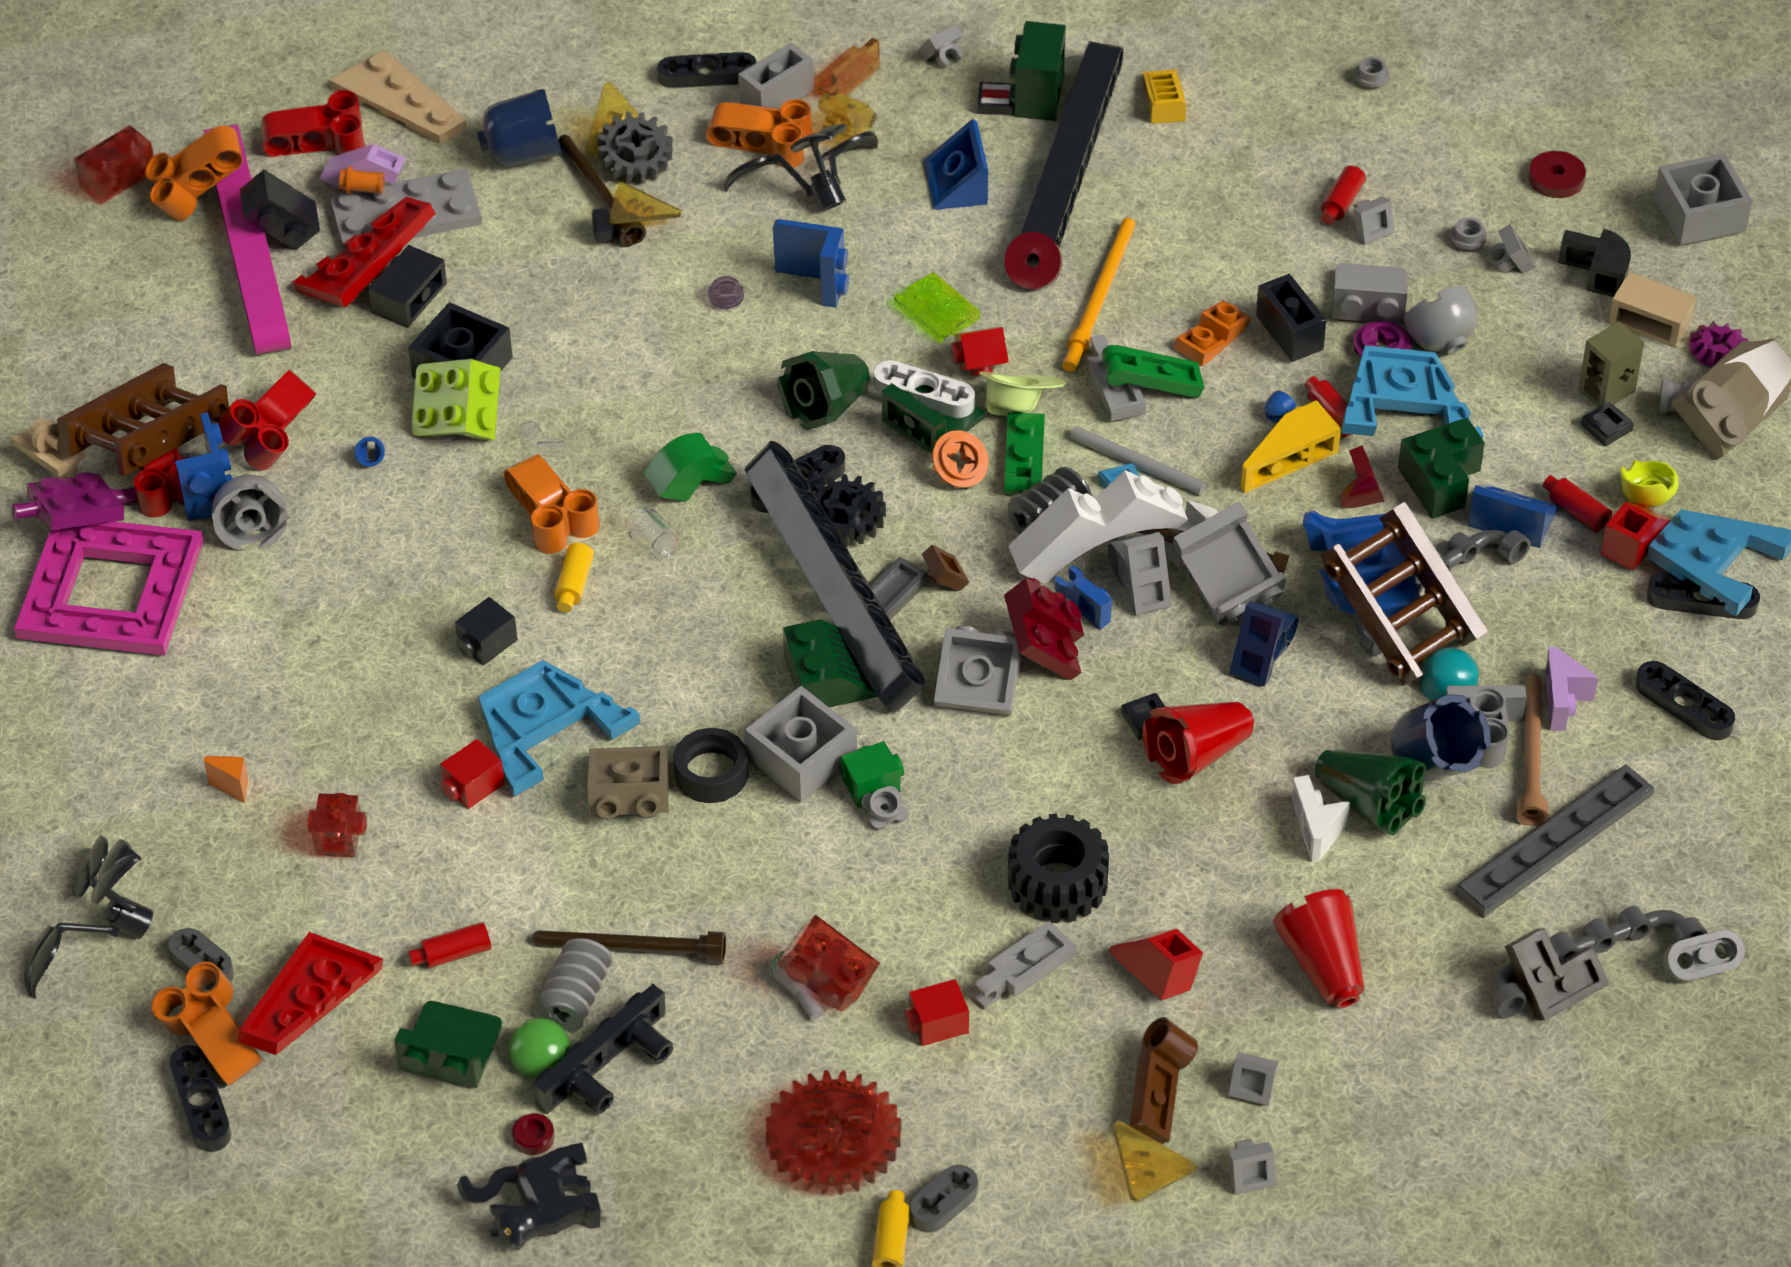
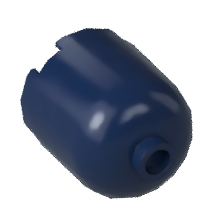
(518, 130)
(1443, 736)

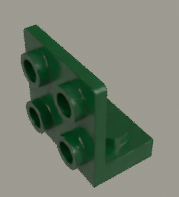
(920, 422)

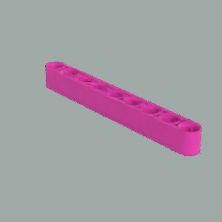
(252, 265)

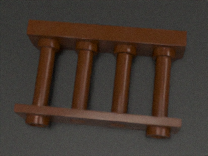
(129, 403)
(1439, 585)

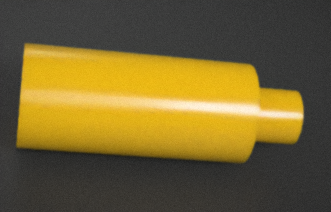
(573, 576)
(891, 1231)

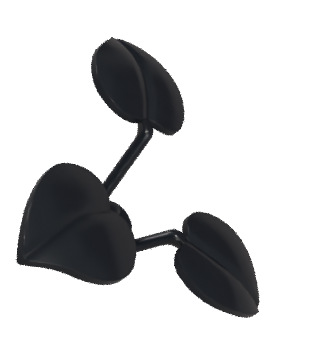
(824, 184)
(120, 912)

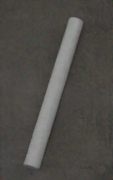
(1140, 461)

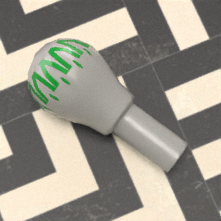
(804, 994)

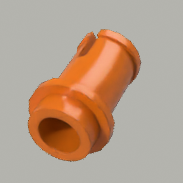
(361, 181)

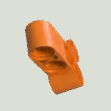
(761, 128)
(193, 171)
(552, 505)
(207, 1020)

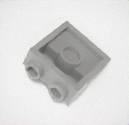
(978, 671)

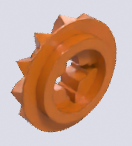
(971, 451)

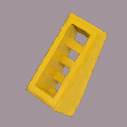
(1164, 96)

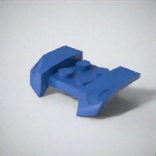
(1350, 532)

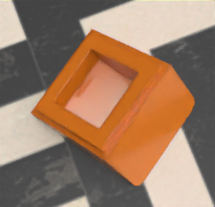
(227, 775)

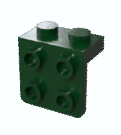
(448, 1043)

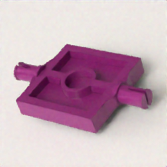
(74, 501)

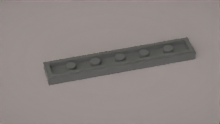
(1554, 840)

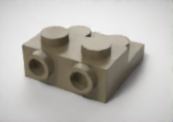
(628, 781)

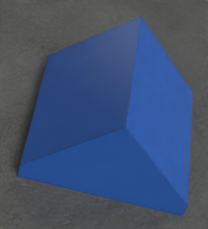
(959, 170)
(1510, 511)

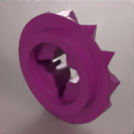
(1389, 333)
(1701, 342)

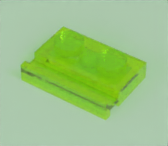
(937, 307)

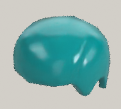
(1445, 669)

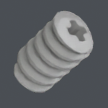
(574, 983)

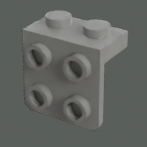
(1370, 293)

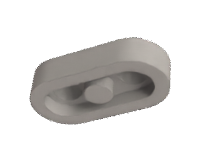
(1702, 957)

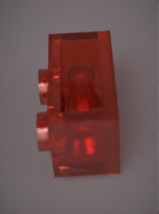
(114, 164)
(828, 963)

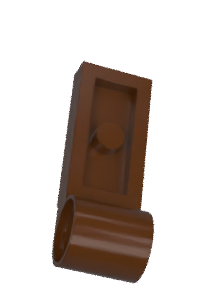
(1163, 1053)

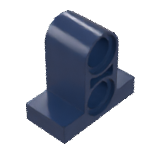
(1262, 641)

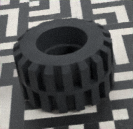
(1058, 892)

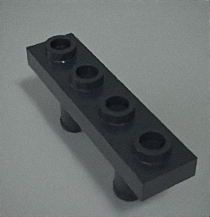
(611, 1037)

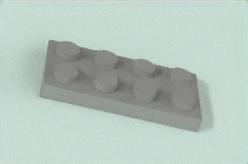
(448, 193)

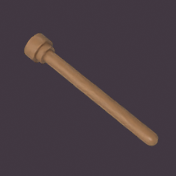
(1532, 806)

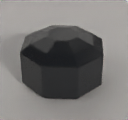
(602, 227)

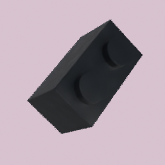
(279, 209)
(407, 286)
(1291, 317)

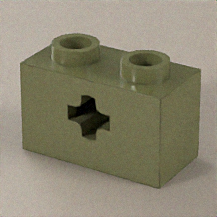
(1611, 365)

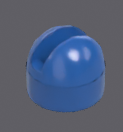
(1278, 405)
(362, 450)

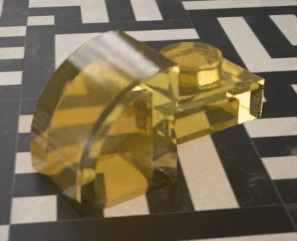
(844, 109)

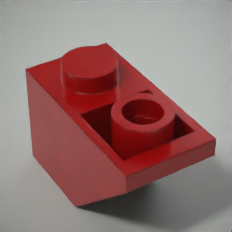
(1631, 533)
(1160, 961)

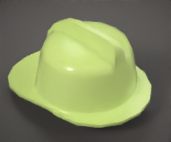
(1015, 392)

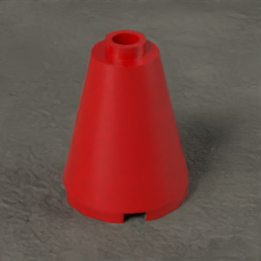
(1194, 736)
(1325, 944)

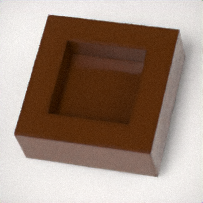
(944, 568)

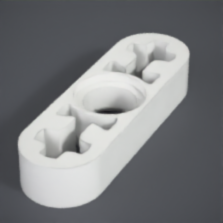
(943, 402)

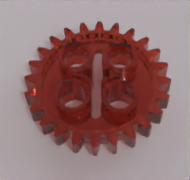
(833, 1132)

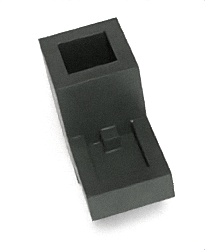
(1604, 257)

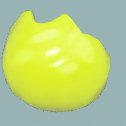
(1649, 483)

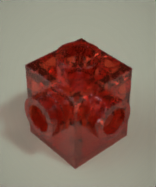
(336, 824)

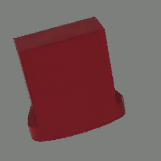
(1365, 488)

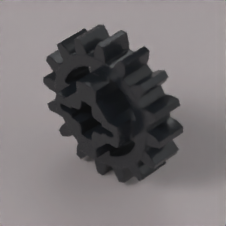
(852, 507)

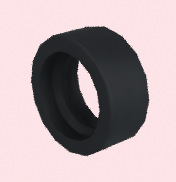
(713, 788)

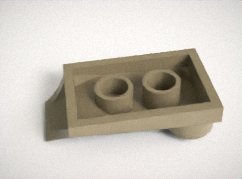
(1736, 394)

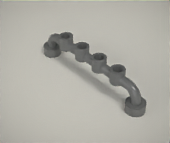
(1512, 547)
(1509, 998)

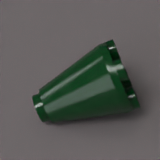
(1377, 786)

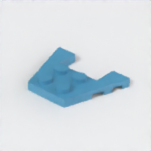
(1400, 382)
(1706, 545)
(537, 707)

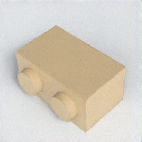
(1652, 309)

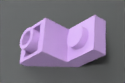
(368, 158)

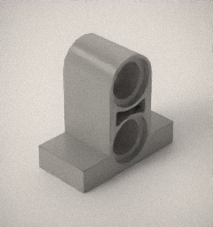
(1142, 570)
(1499, 705)

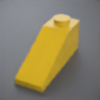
(1295, 442)

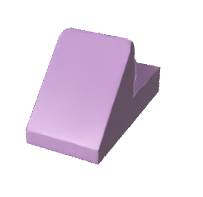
(1565, 684)

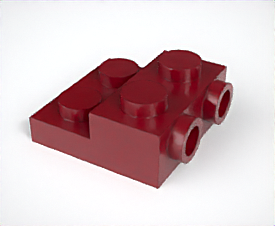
(1045, 626)

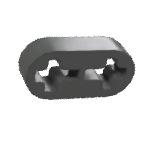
(205, 952)
(939, 1193)

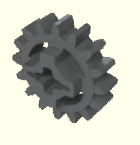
(631, 147)

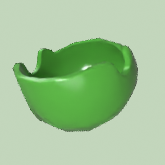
(537, 1046)

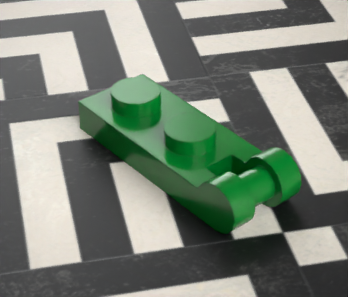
(1152, 371)
(1024, 451)

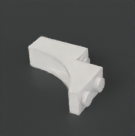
(1083, 522)

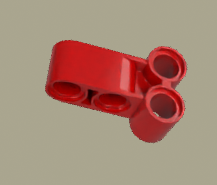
(315, 128)
(262, 424)
(158, 485)

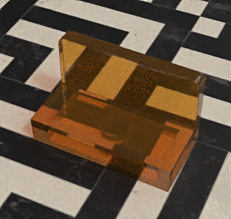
(849, 70)

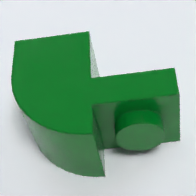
(684, 464)

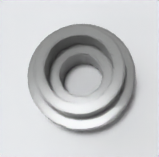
(1372, 72)
(1469, 234)

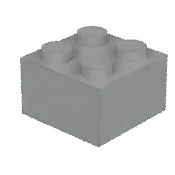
(1702, 198)
(800, 743)

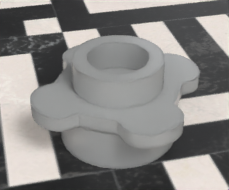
(884, 796)

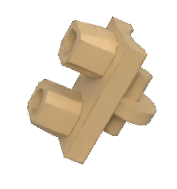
(43, 448)

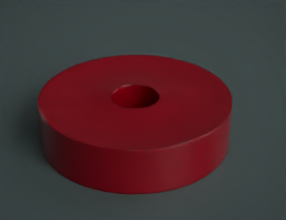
(1548, 164)
(1045, 272)

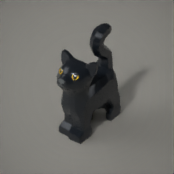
(542, 1188)

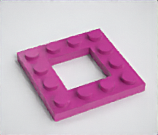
(147, 630)

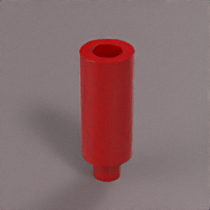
(1342, 194)
(1328, 399)
(1577, 503)
(451, 946)

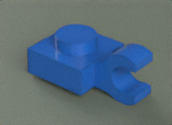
(1091, 600)

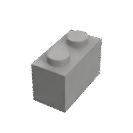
(777, 78)

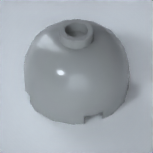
(1443, 322)
(248, 505)

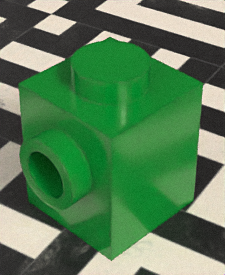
(870, 770)

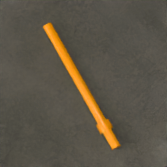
(1080, 339)

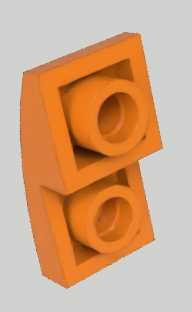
(1214, 332)

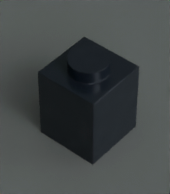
(485, 631)

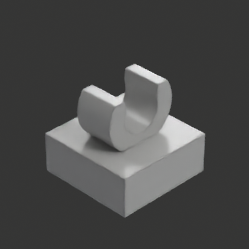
(943, 43)
(1373, 219)
(1513, 250)
(1253, 1078)
(1251, 1166)

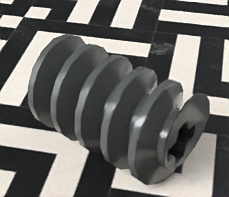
(1034, 501)

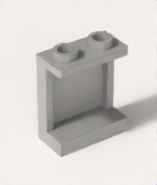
(1228, 564)

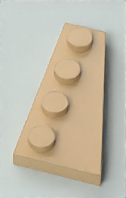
(401, 95)

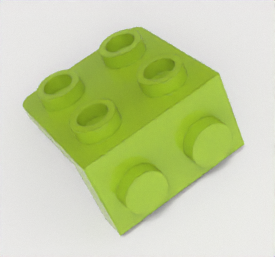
(456, 399)

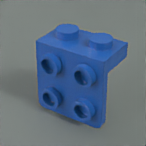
(813, 253)
(203, 474)

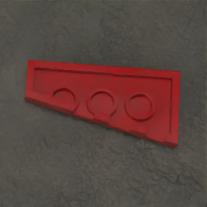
(366, 254)
(306, 990)

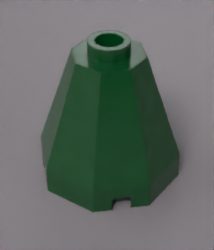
(821, 386)

